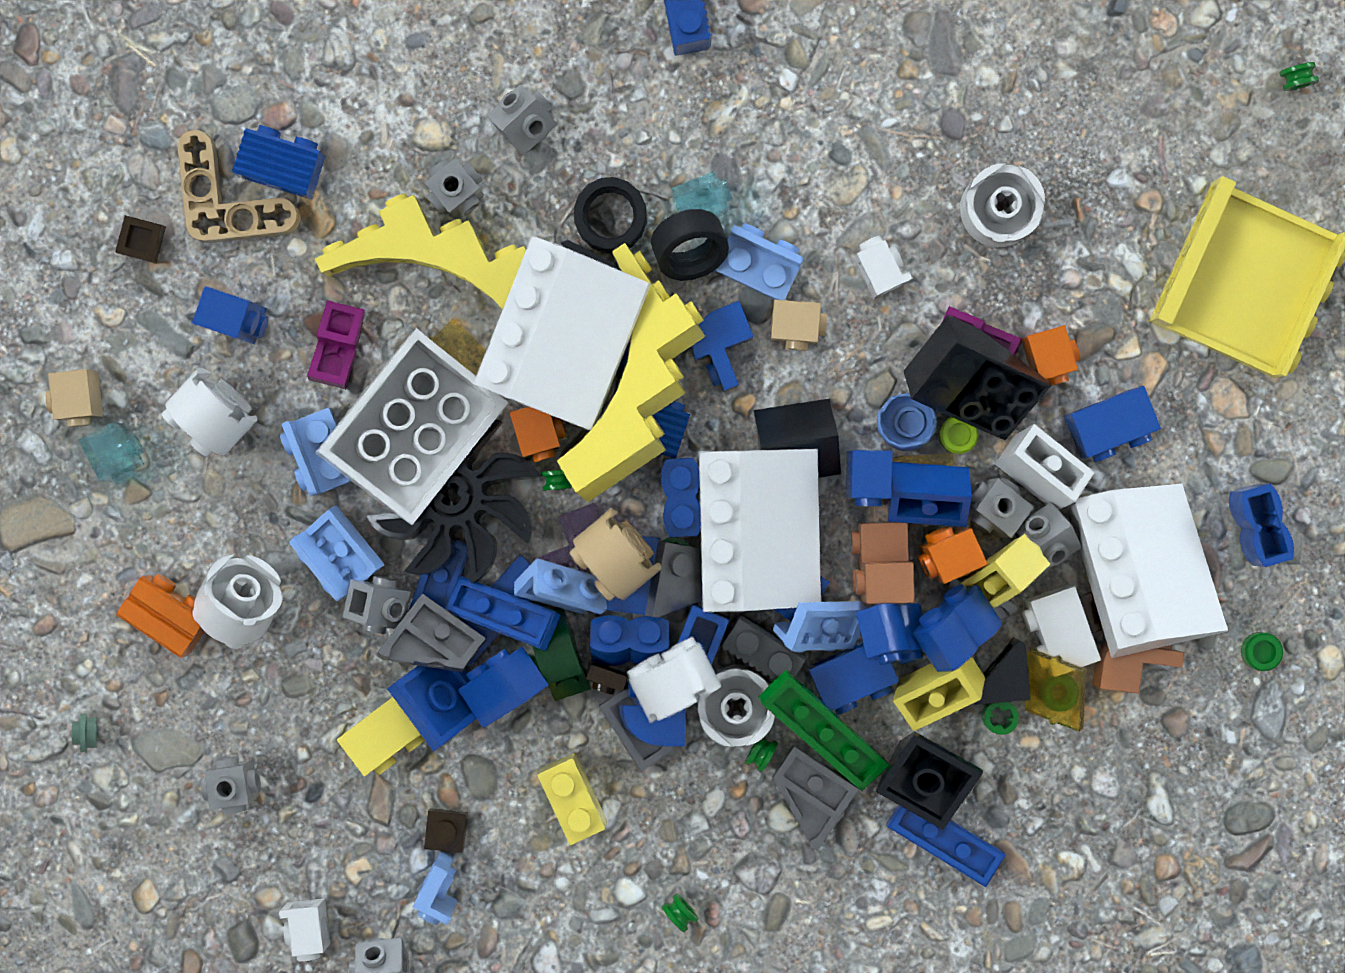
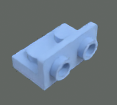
(760, 263)
(302, 440)
(821, 626)
(432, 899)

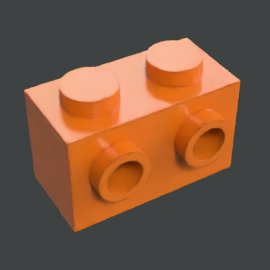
(950, 554)

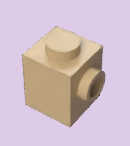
(797, 324)
(74, 397)

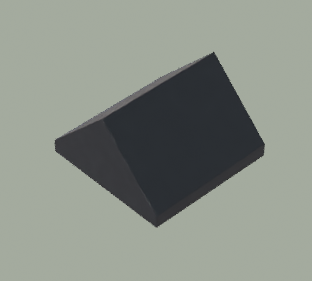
(801, 427)
(928, 779)

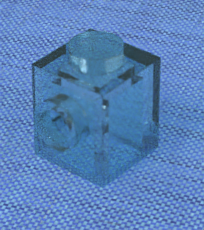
(704, 194)
(113, 453)

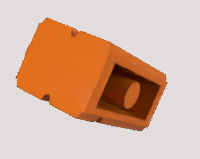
(162, 614)

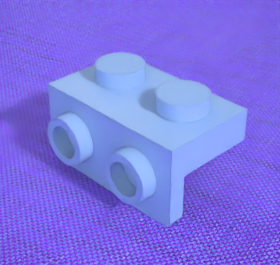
(336, 553)
(560, 587)

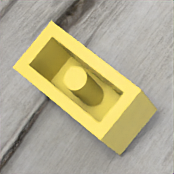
(1009, 571)
(931, 695)
(379, 737)
(572, 798)

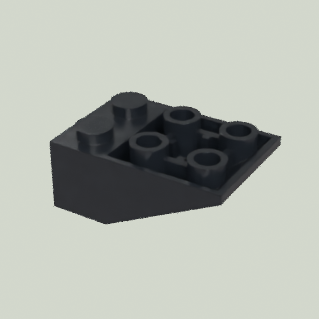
(973, 379)

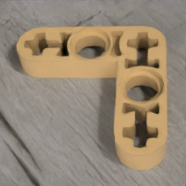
(212, 204)

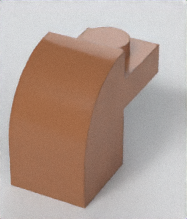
(1126, 671)

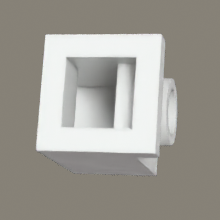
(880, 266)
(306, 928)

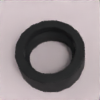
(600, 187)
(684, 227)

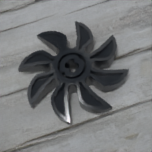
(466, 513)

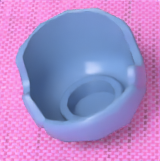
(906, 423)

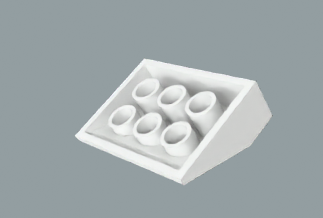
(562, 333)
(411, 427)
(759, 529)
(1146, 568)

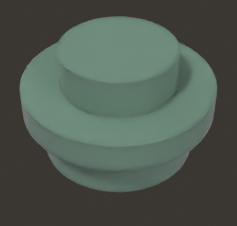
(85, 732)

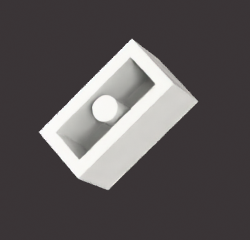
(1044, 467)
(1061, 626)

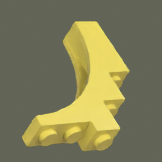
(411, 240)
(627, 431)

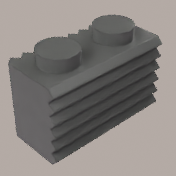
(761, 649)

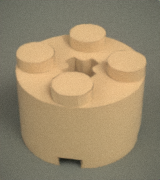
(615, 556)

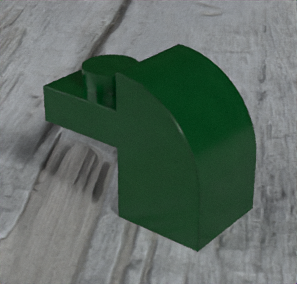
(561, 662)

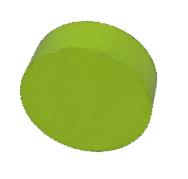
(957, 436)

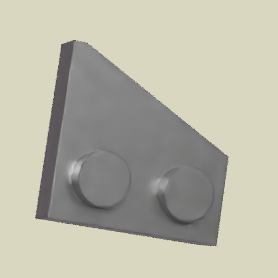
(432, 639)

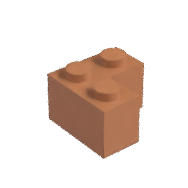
(883, 563)

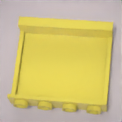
(1249, 280)

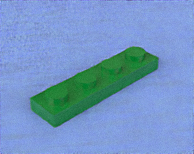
(823, 730)

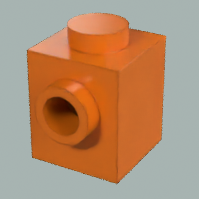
(1052, 354)
(537, 433)

